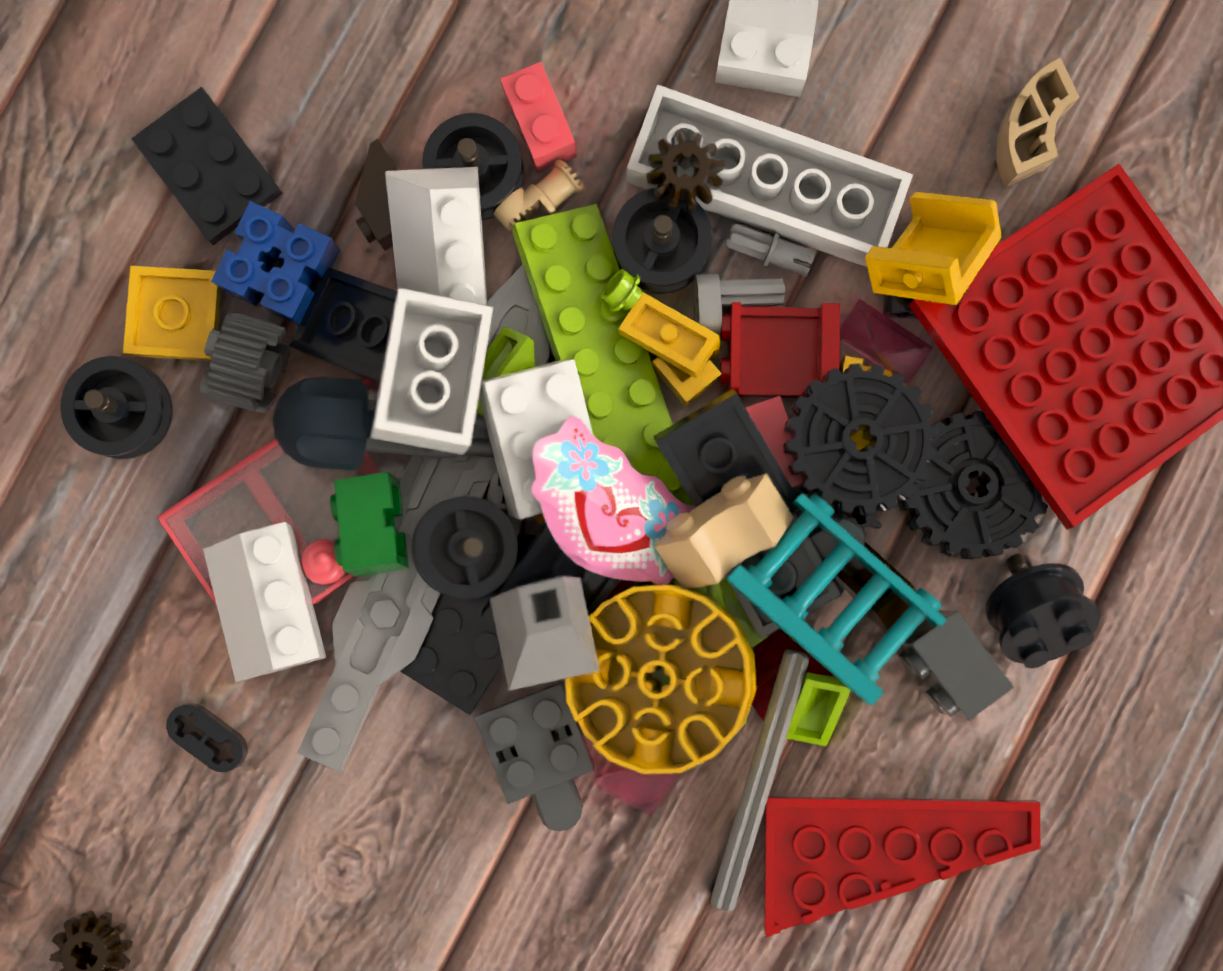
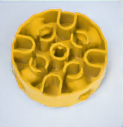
(692, 714)

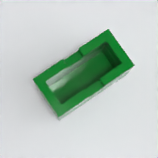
(367, 526)

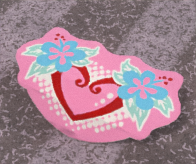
(601, 506)

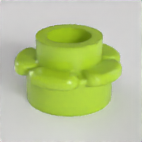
(622, 291)

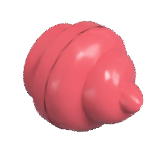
(320, 562)

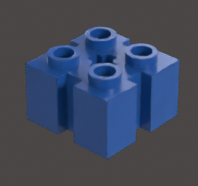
(266, 239)

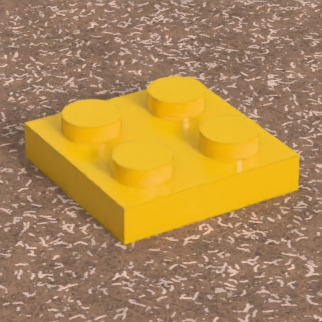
(170, 312)

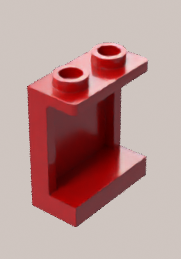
(779, 348)

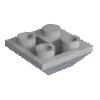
(544, 632)

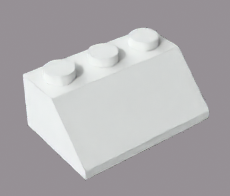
(438, 232)
(264, 601)

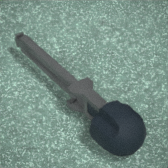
(331, 422)

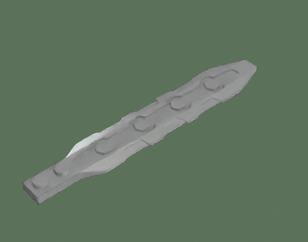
(390, 612)

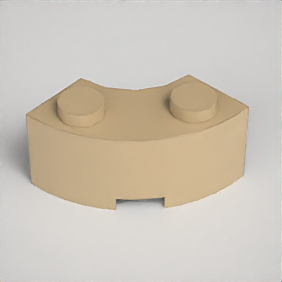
(1029, 125)
(724, 531)

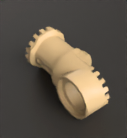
(546, 194)

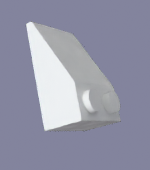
(767, 45)

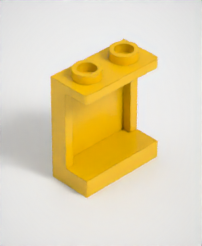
(937, 249)

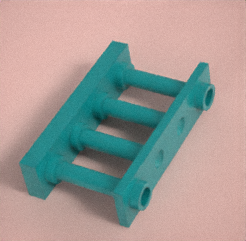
(827, 643)

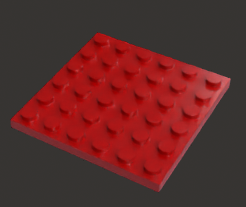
(1088, 346)

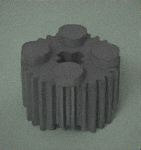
(245, 362)

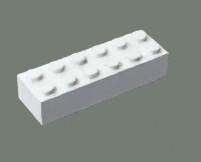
(779, 177)

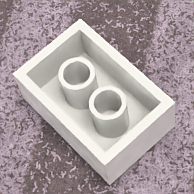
(432, 372)
(520, 412)

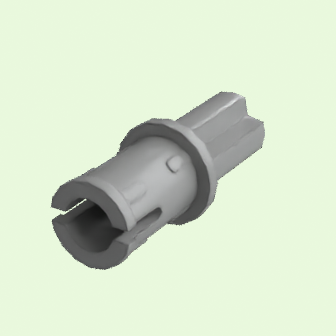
(770, 249)

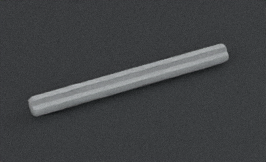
(759, 779)

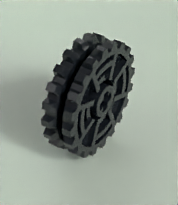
(889, 421)
(981, 520)

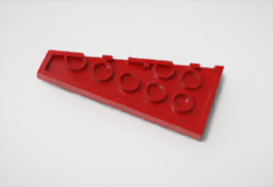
(862, 850)

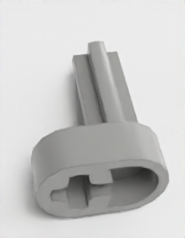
(712, 294)

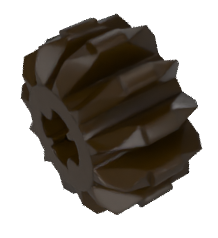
(686, 156)
(99, 933)

